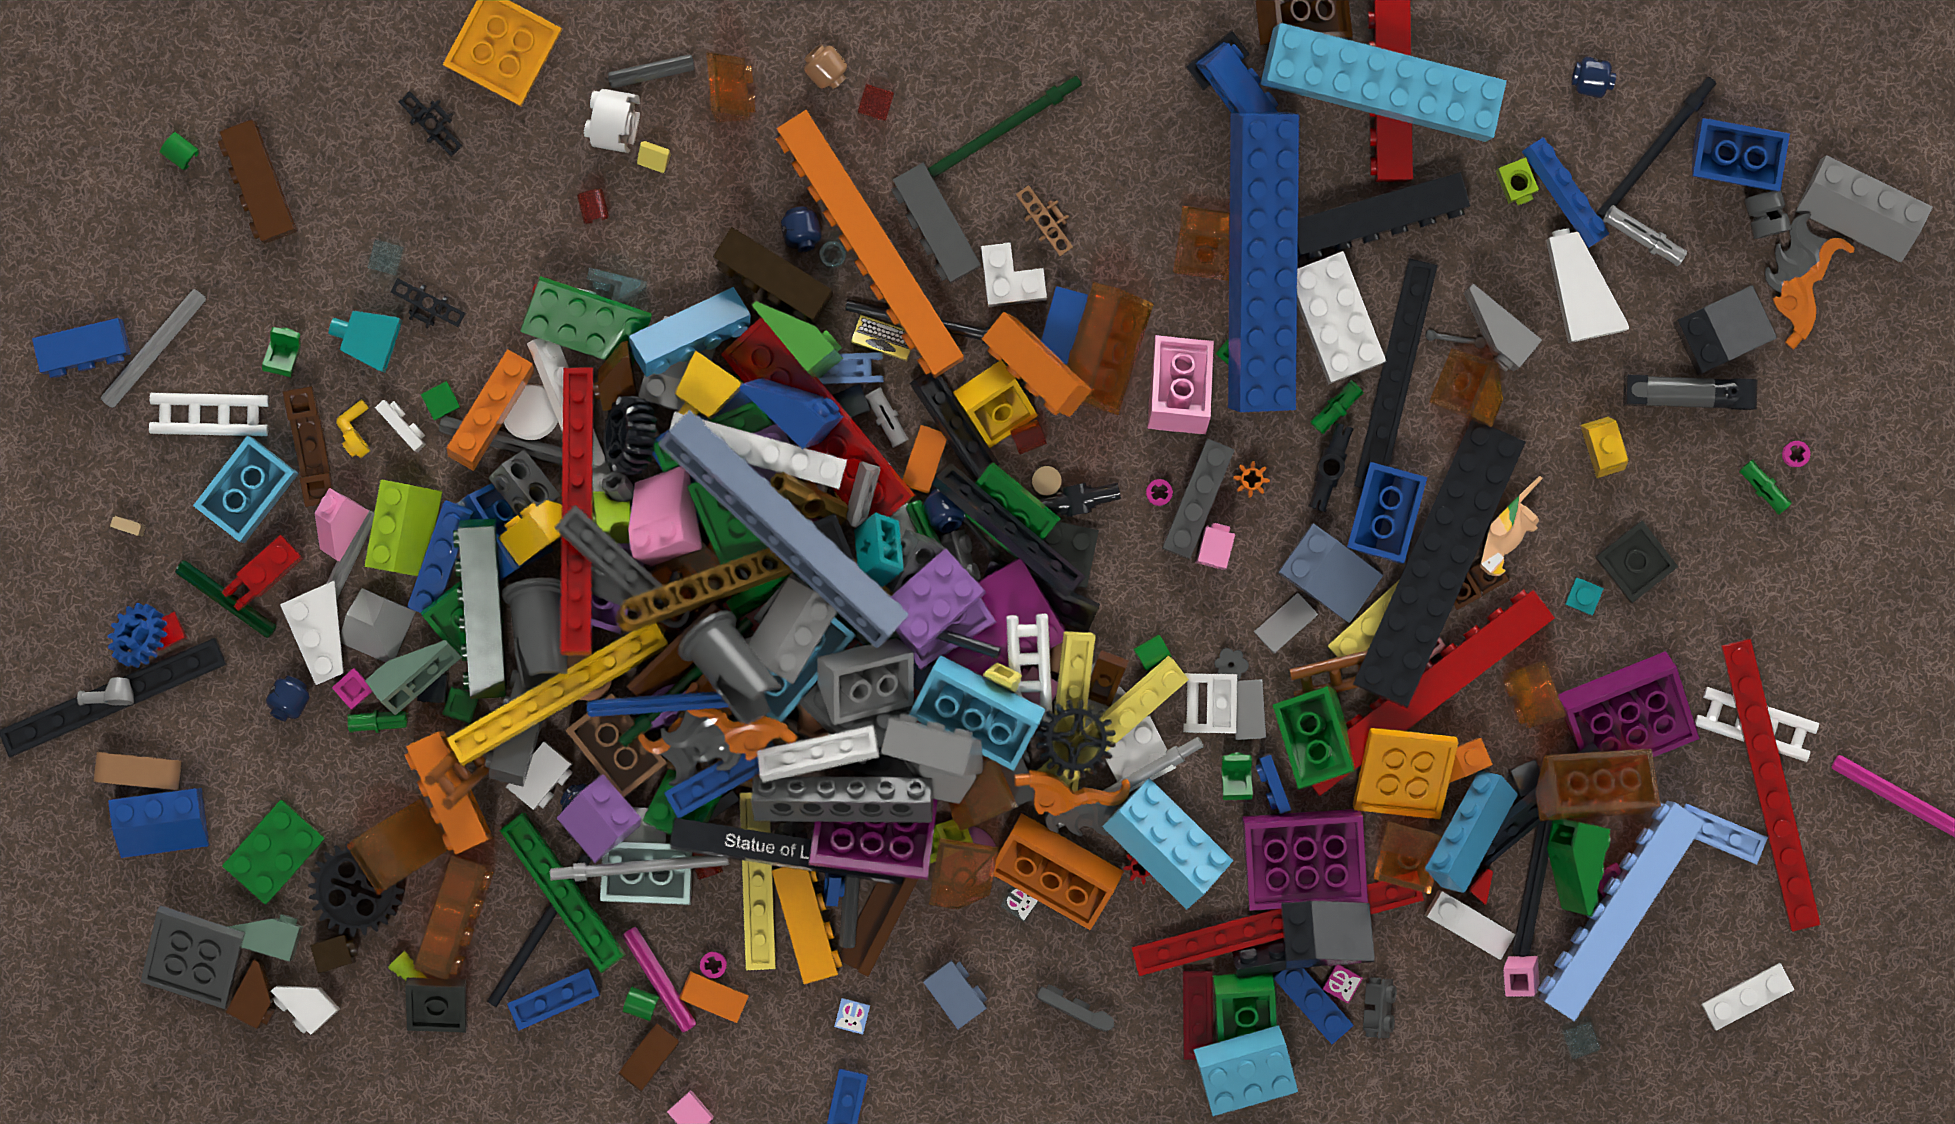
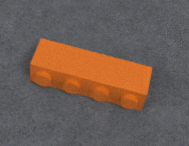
(1036, 364)
(490, 410)

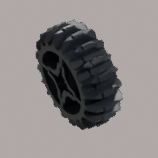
(629, 435)
(1100, 742)

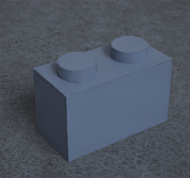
(955, 993)

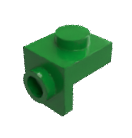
(282, 351)
(1236, 777)

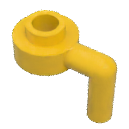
(353, 441)

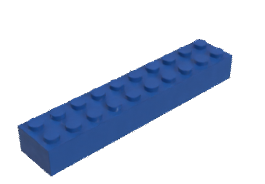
(1263, 261)

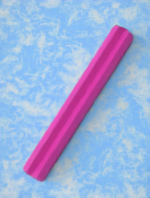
(659, 979)

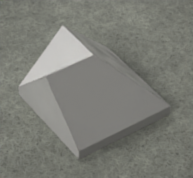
(376, 625)
(946, 785)

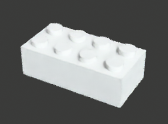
(1337, 318)

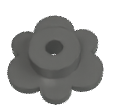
(1227, 655)

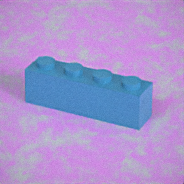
(689, 331)
(1471, 831)

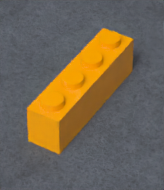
(806, 924)

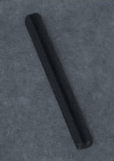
(1532, 890)

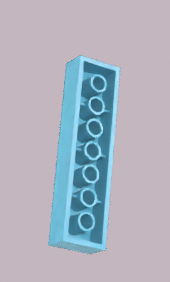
(1383, 82)

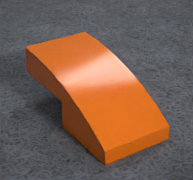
(924, 459)
(713, 996)

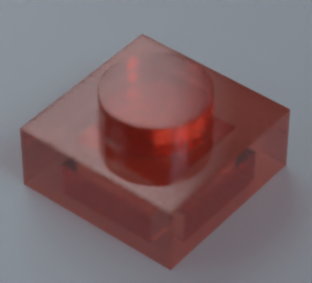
(876, 102)

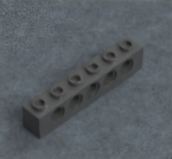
(843, 799)

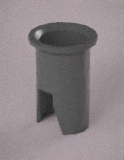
(536, 629)
(729, 665)

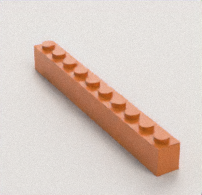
(870, 244)

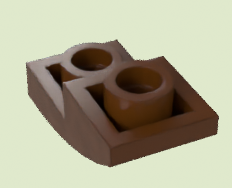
(1478, 584)
(648, 1057)

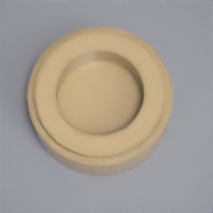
(1046, 481)

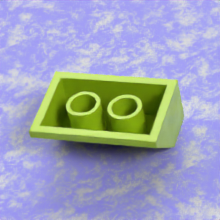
(402, 527)

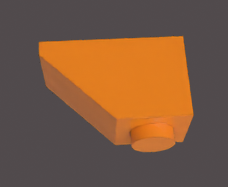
(1470, 759)

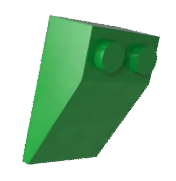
(1315, 736)
(1243, 1004)

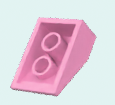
(1181, 385)
(663, 518)

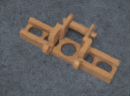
(1041, 211)

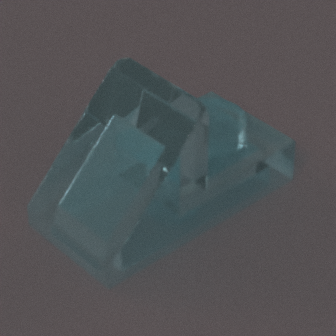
(624, 287)

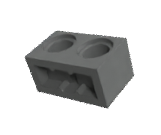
(522, 483)
(913, 563)

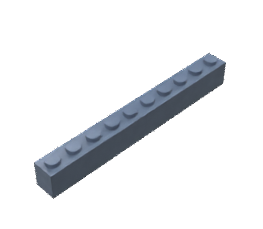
(783, 529)

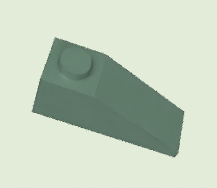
(409, 675)
(272, 936)

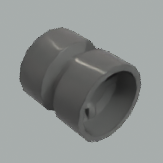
(1763, 204)

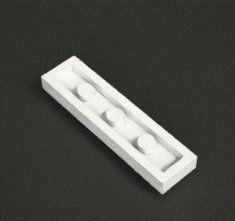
(817, 753)

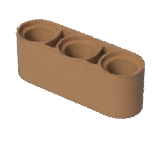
(137, 771)

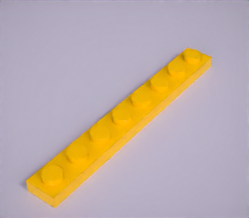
(557, 693)

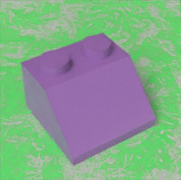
(599, 818)

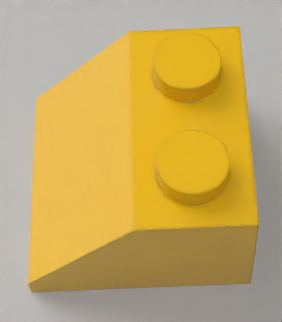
(995, 403)
(533, 532)

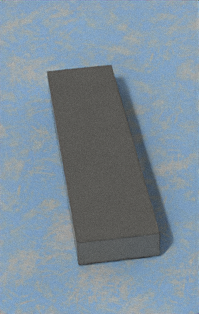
(605, 554)

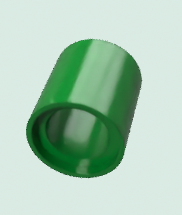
(178, 150)
(1152, 652)
(640, 1003)

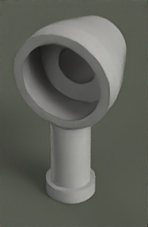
(117, 693)

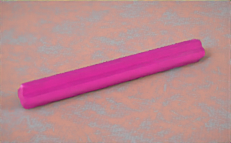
(1894, 794)

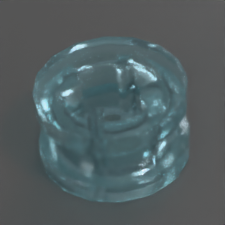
(829, 246)

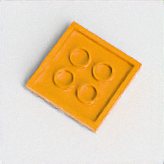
(502, 48)
(1405, 773)

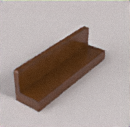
(877, 924)

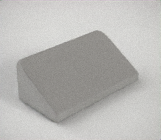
(862, 493)
(1285, 623)
(1250, 710)

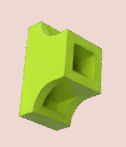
(612, 517)

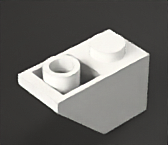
(307, 1004)

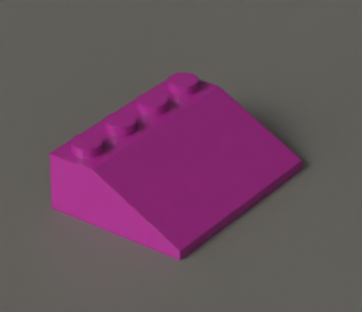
(1008, 593)
(1631, 709)
(875, 846)
(1304, 858)

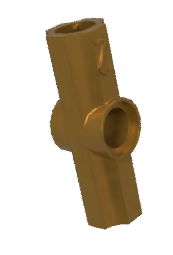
(808, 498)

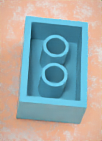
(245, 489)
(1246, 1070)

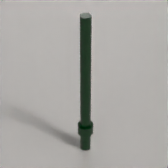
(1053, 96)
(644, 721)

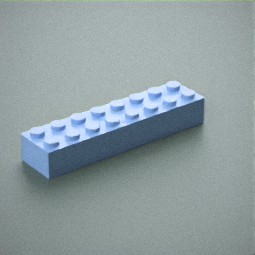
(1621, 909)

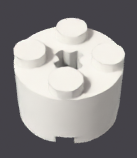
(612, 120)

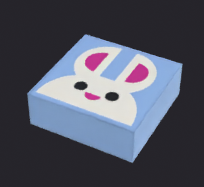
(852, 1016)

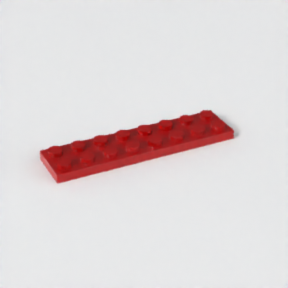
(763, 355)

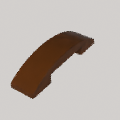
(309, 444)

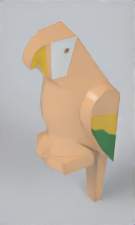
(1508, 532)

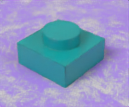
(1584, 596)

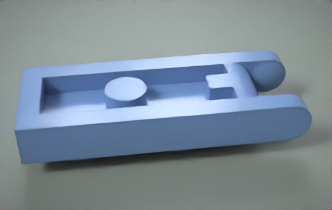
(853, 369)

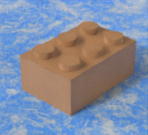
(622, 766)

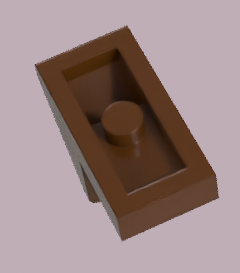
(1106, 677)

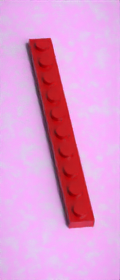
(578, 491)
(1770, 784)
(1246, 932)

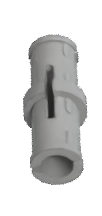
(897, 435)

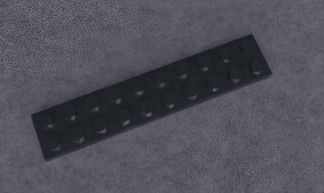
(1439, 563)

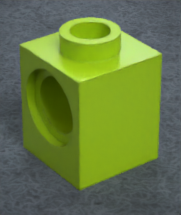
(1522, 169)

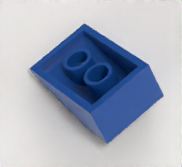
(798, 413)

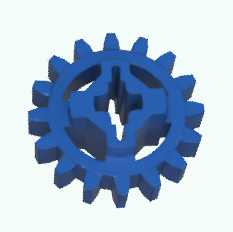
(137, 635)

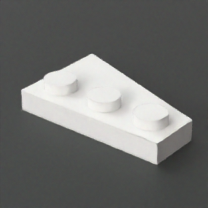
(316, 630)

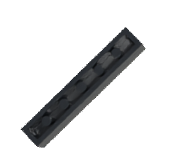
(1382, 214)

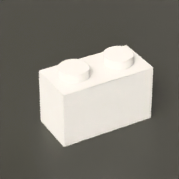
(545, 771)

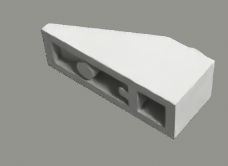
(1469, 924)

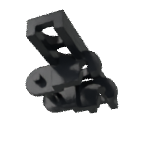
(439, 125)
(418, 304)

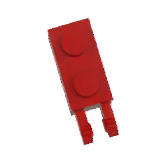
(264, 570)

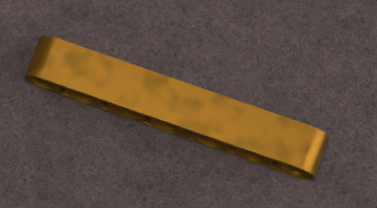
(700, 590)

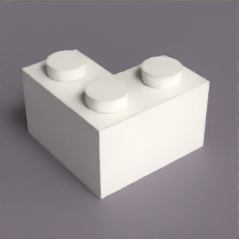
(1004, 284)

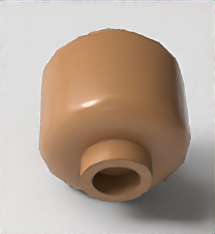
(825, 66)

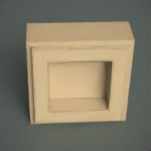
(128, 526)

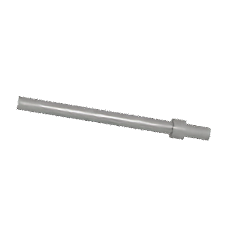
(1173, 757)
(581, 871)

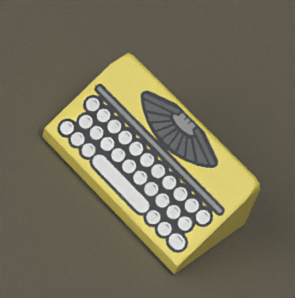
(880, 337)

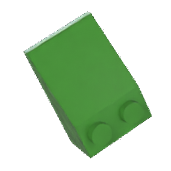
(811, 348)

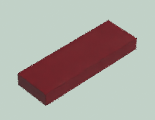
(1197, 1011)

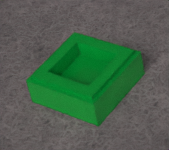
(440, 400)
(460, 705)

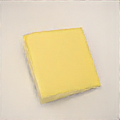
(653, 156)
(1004, 677)

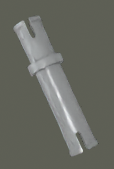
(1654, 241)

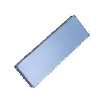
(1729, 836)

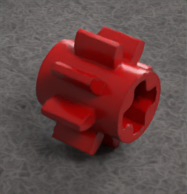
(1135, 871)

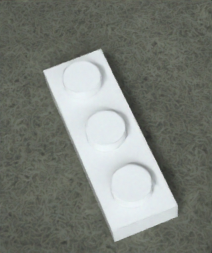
(1747, 996)

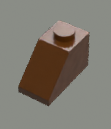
(615, 377)
(253, 998)

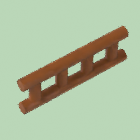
(1332, 666)
(468, 779)

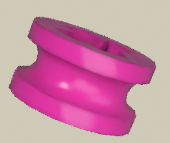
(1787, 452)
(1159, 502)
(708, 972)

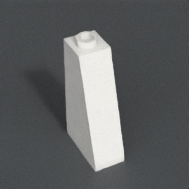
(1582, 292)

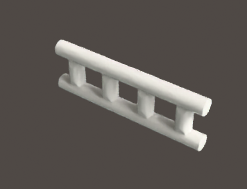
(223, 402)
(1041, 658)
(1792, 750)

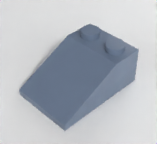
(1330, 573)

